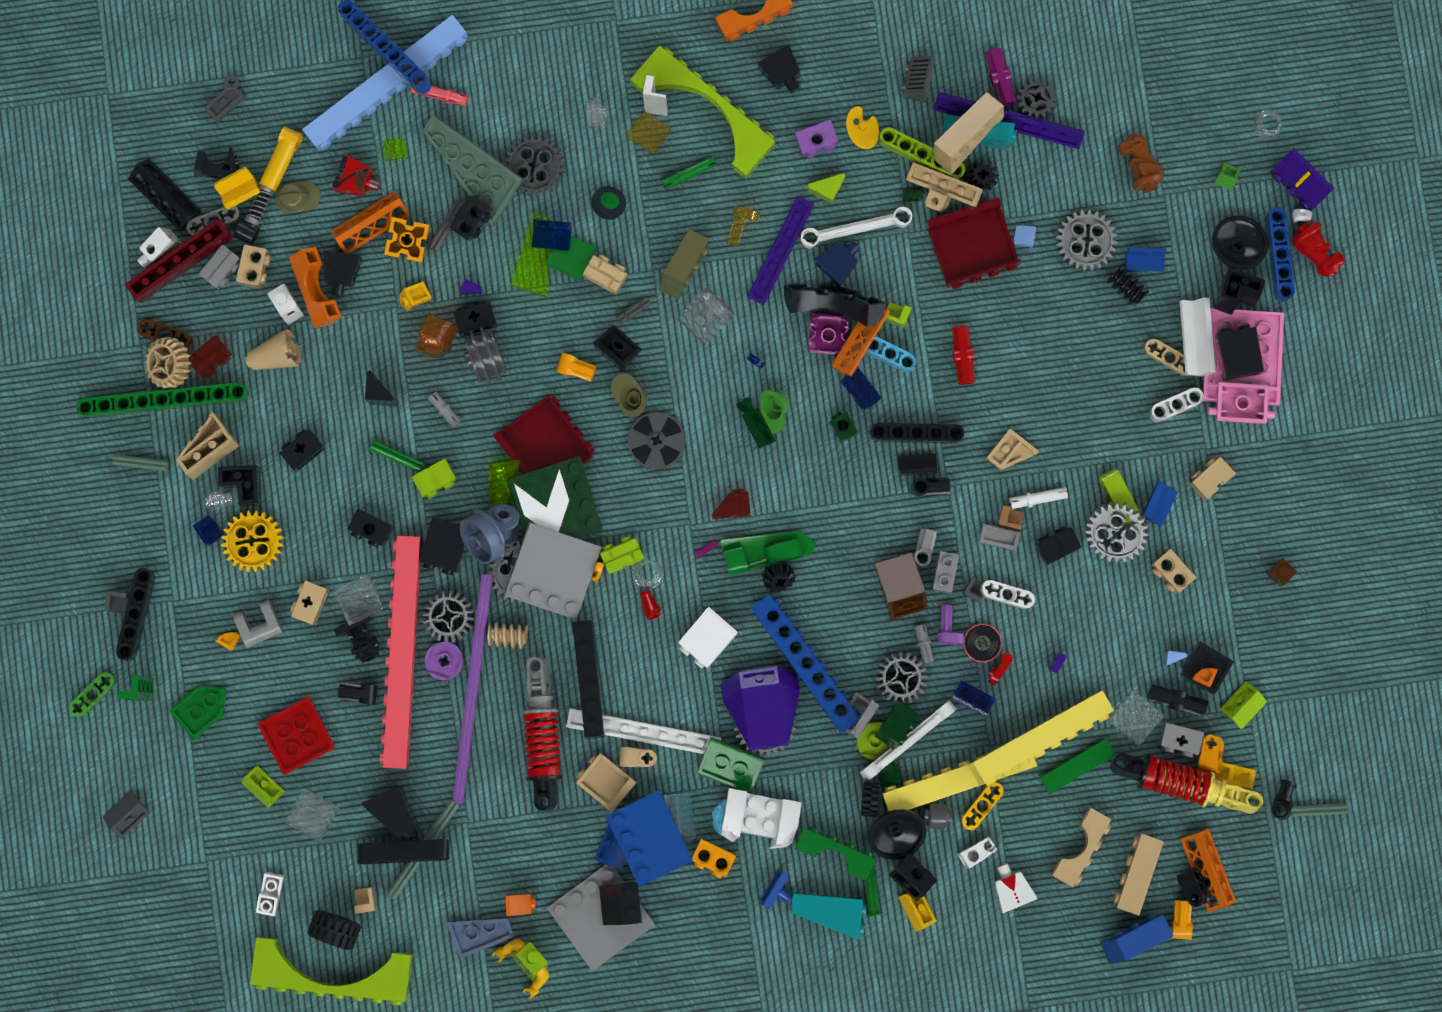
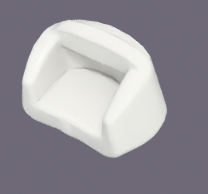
(1301, 216)

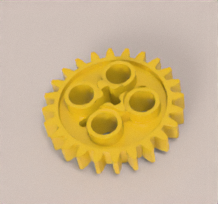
(254, 558)

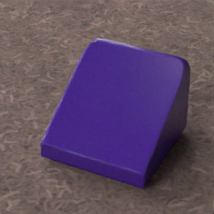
(470, 288)

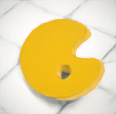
(865, 133)

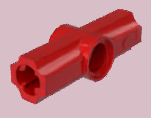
(963, 355)

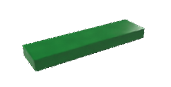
(1077, 766)

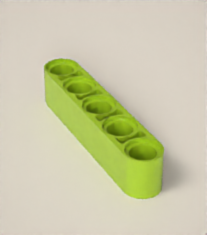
(911, 153)

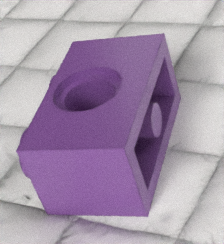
(824, 131)

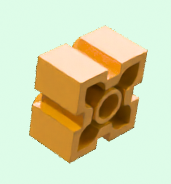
(397, 247)

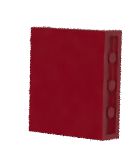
(972, 243)
(543, 437)

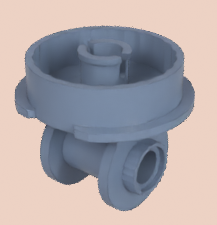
(490, 532)

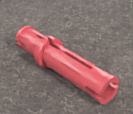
(448, 96)

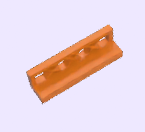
(365, 218)
(856, 346)
(1212, 864)

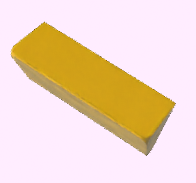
(917, 912)

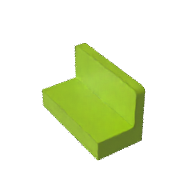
(1243, 705)

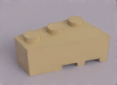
(207, 447)

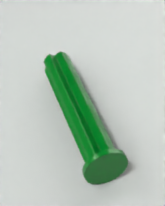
(396, 456)
(872, 895)

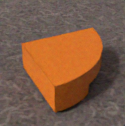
(1205, 676)

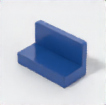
(1145, 259)
(1159, 504)
(610, 851)

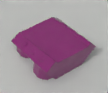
(827, 333)

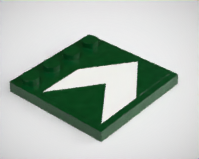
(556, 499)

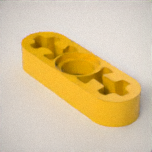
(968, 813)

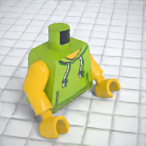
(529, 960)

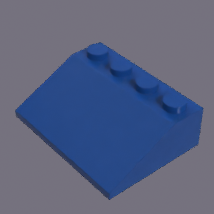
(649, 838)

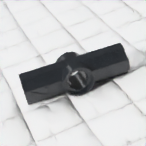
(1177, 700)

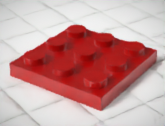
(296, 736)

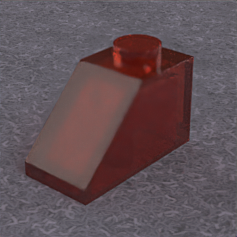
(733, 506)

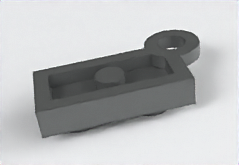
(226, 100)

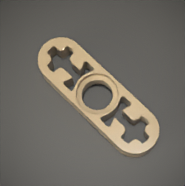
(1159, 345)

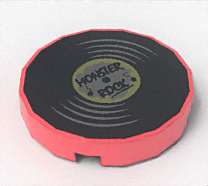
(982, 643)

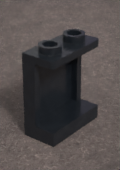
(1240, 352)
(443, 547)

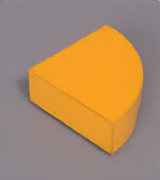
(597, 572)
(228, 640)

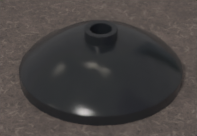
(1244, 234)
(897, 842)

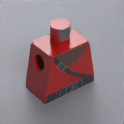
(354, 178)

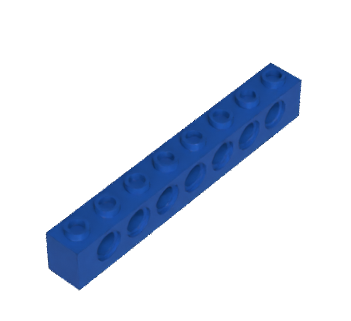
(761, 611)

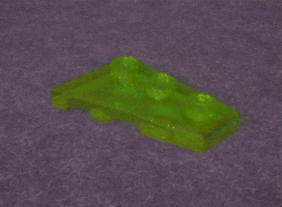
(498, 487)

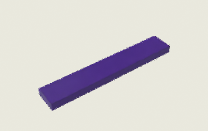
(780, 250)

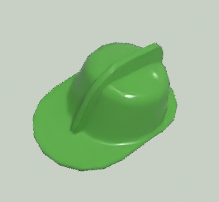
(773, 409)

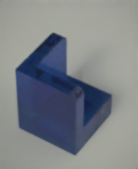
(208, 530)

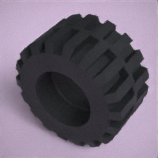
(334, 929)

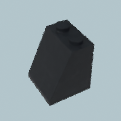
(394, 812)

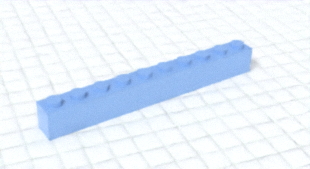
(383, 85)

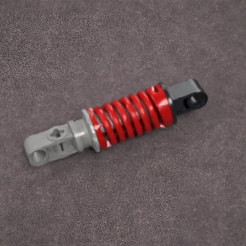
(540, 737)

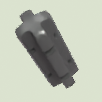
(633, 310)

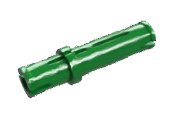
(689, 172)

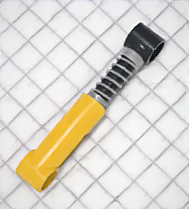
(288, 143)

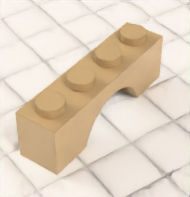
(1094, 826)

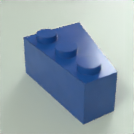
(1136, 939)

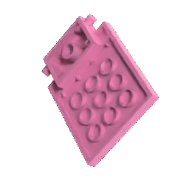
(1247, 397)

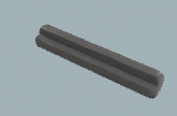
(444, 229)

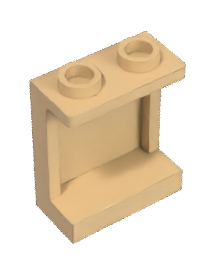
(605, 782)

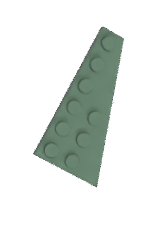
(474, 167)

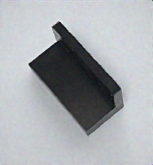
(917, 465)

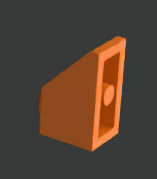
(520, 904)

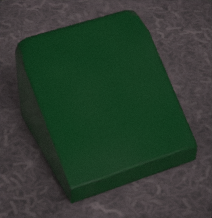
(912, 194)
(890, 774)

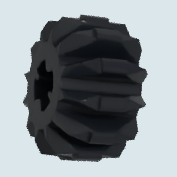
(975, 172)
(778, 576)

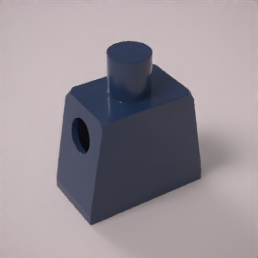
(838, 262)

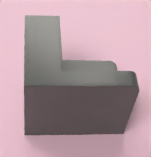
(973, 590)
(116, 602)

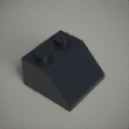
(620, 904)

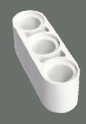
(1182, 398)

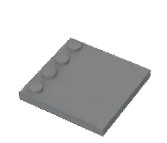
(552, 570)
(581, 920)

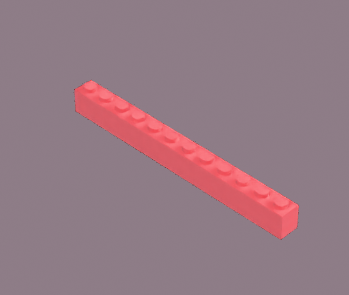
(402, 652)

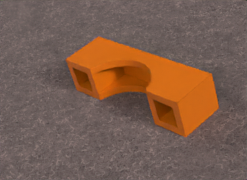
(733, 24)
(306, 267)

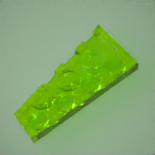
(531, 269)

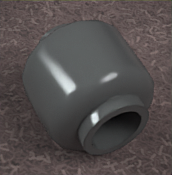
(937, 816)

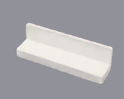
(654, 102)
(1197, 337)

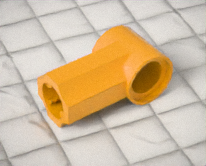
(571, 366)
(1181, 925)

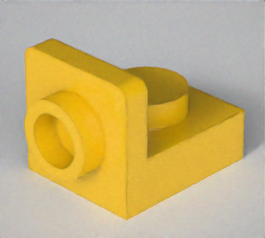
(414, 296)

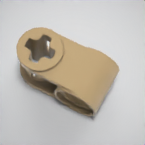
(634, 757)

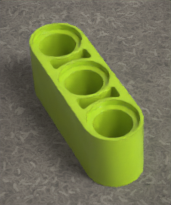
(1117, 490)

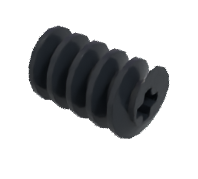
(1127, 286)

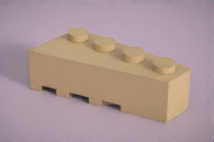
(967, 132)

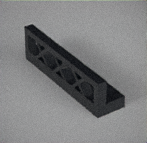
(165, 190)

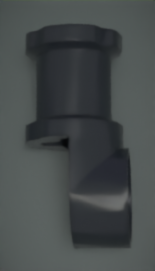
(1284, 798)

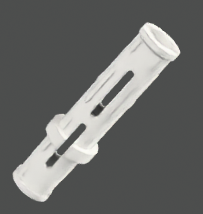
(1038, 498)

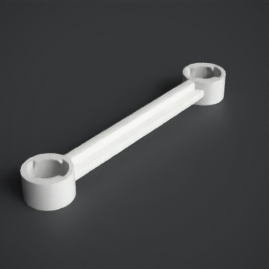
(856, 227)
(912, 737)

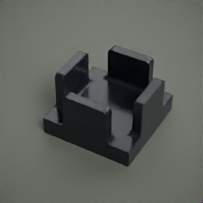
(1203, 658)

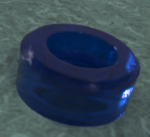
(755, 360)

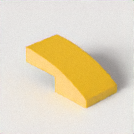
(1236, 775)

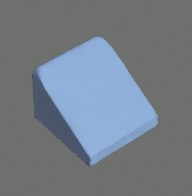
(1024, 236)
(1173, 656)

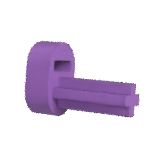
(946, 636)

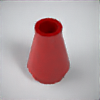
(650, 606)

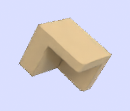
(365, 900)

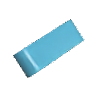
(895, 362)

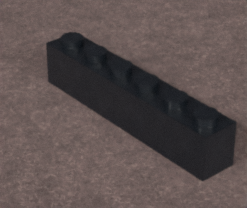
(588, 680)

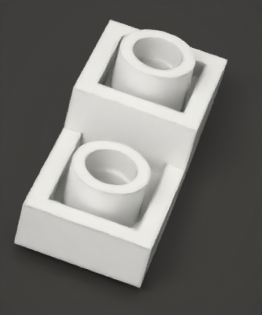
(270, 894)

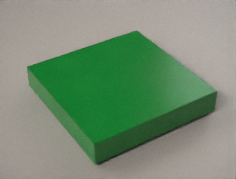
(572, 261)

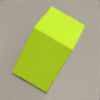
(827, 188)

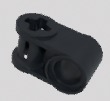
(1194, 885)

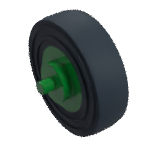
(608, 202)

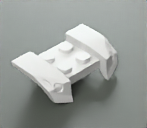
(760, 817)

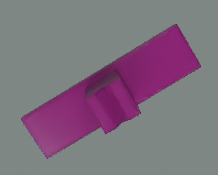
(706, 549)

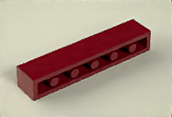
(179, 260)

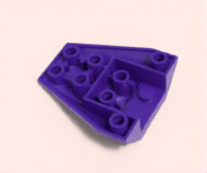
(762, 705)

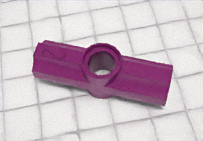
(1000, 77)

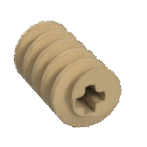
(507, 635)

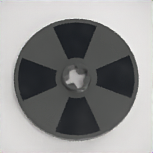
(650, 427)

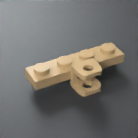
(943, 188)

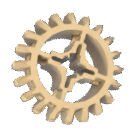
(163, 362)

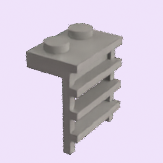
(867, 710)

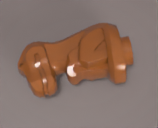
(1143, 165)

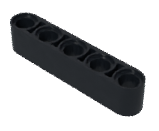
(907, 436)
(128, 621)
(403, 851)

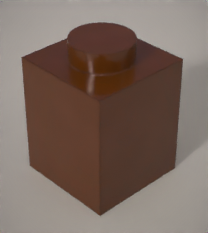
(1281, 572)

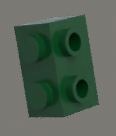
(896, 725)

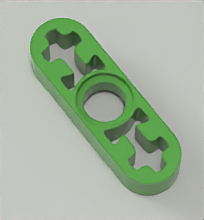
(99, 681)

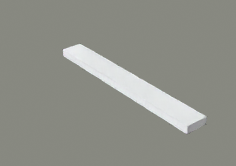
(646, 732)

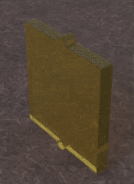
(649, 132)

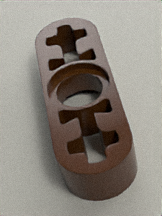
(179, 333)

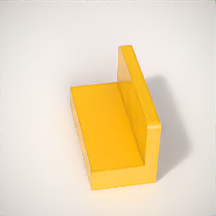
(237, 187)

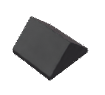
(617, 347)
(376, 393)

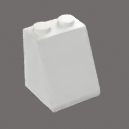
(707, 638)

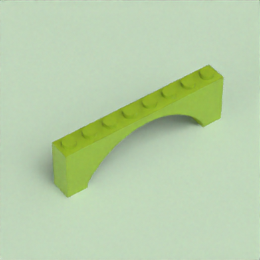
(669, 73)
(274, 970)

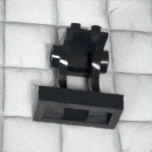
(204, 167)
(367, 652)

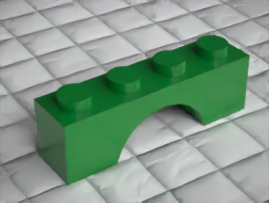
(858, 863)

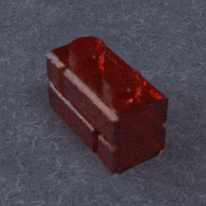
(209, 357)

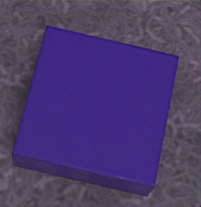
(1058, 662)

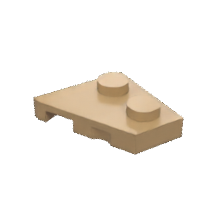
(1011, 451)

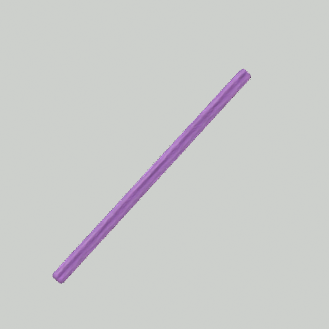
(472, 688)

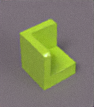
(898, 314)

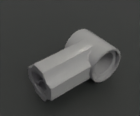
(925, 546)

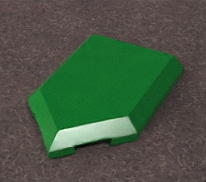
(200, 709)

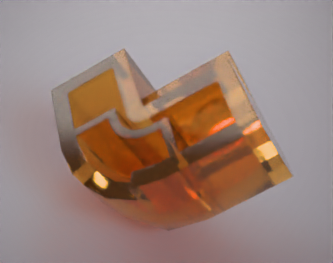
(436, 337)

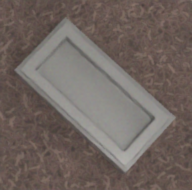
(999, 537)

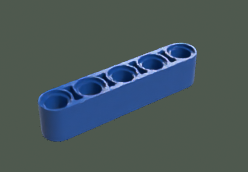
(1283, 246)

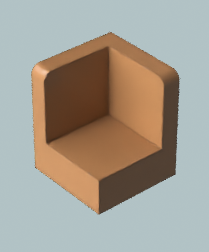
(1010, 518)

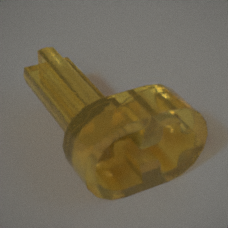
(740, 215)

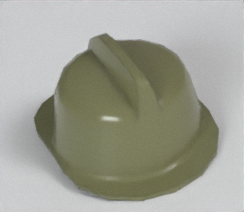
(298, 197)
(629, 394)

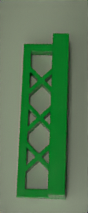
(141, 689)

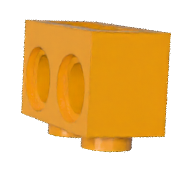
(715, 853)

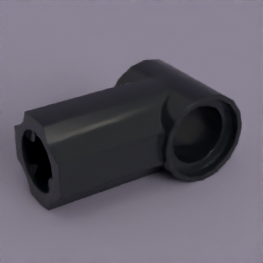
(933, 486)
(362, 693)

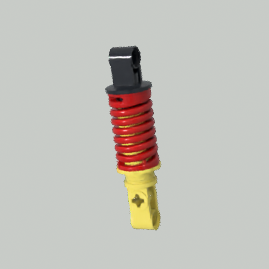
(1185, 781)

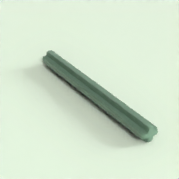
(434, 833)

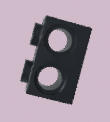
(468, 215)

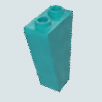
(999, 137)
(833, 912)

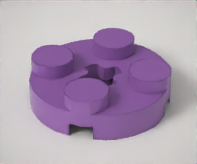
(439, 651)

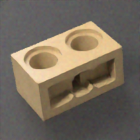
(248, 266)
(1177, 567)

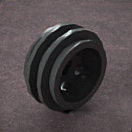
(484, 355)

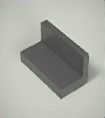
(126, 815)

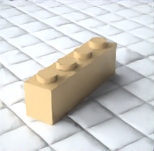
(1138, 873)

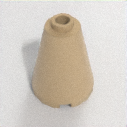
(275, 353)

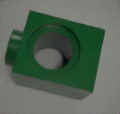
(846, 434)

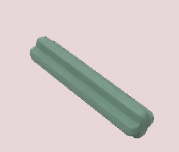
(138, 462)
(1313, 810)

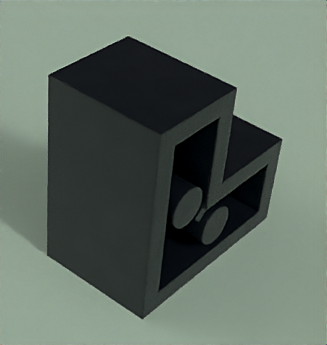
(1237, 288)
(244, 478)

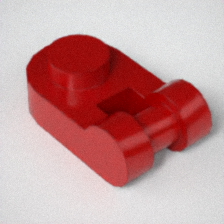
(996, 674)

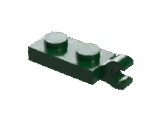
(756, 423)

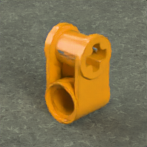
(1211, 756)

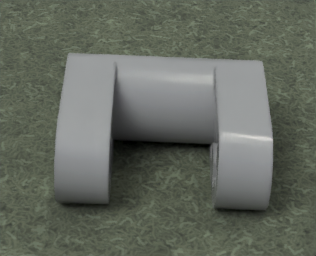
(262, 631)

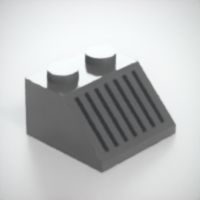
(918, 78)

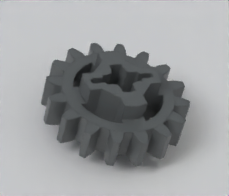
(1044, 102)

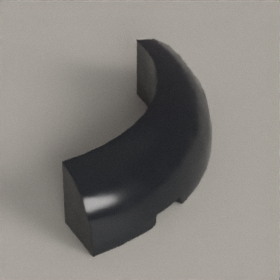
(834, 301)

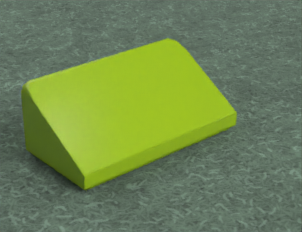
(262, 786)

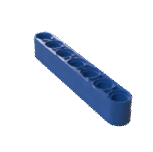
(388, 53)

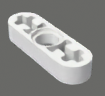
(1021, 593)

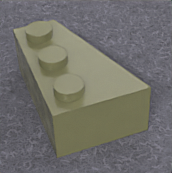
(683, 264)

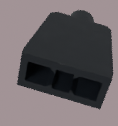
(781, 69)
(340, 270)

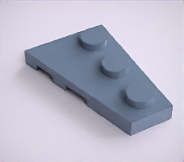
(479, 934)

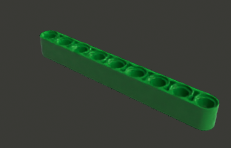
(154, 396)

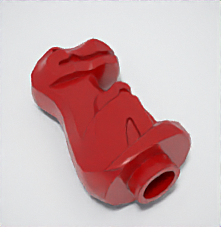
(1313, 246)

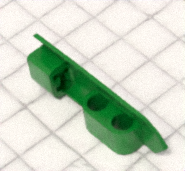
(761, 550)

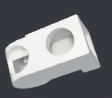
(977, 852)

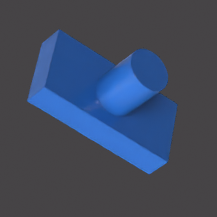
(776, 890)

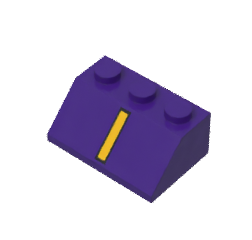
(1301, 180)

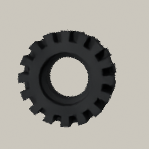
(870, 798)

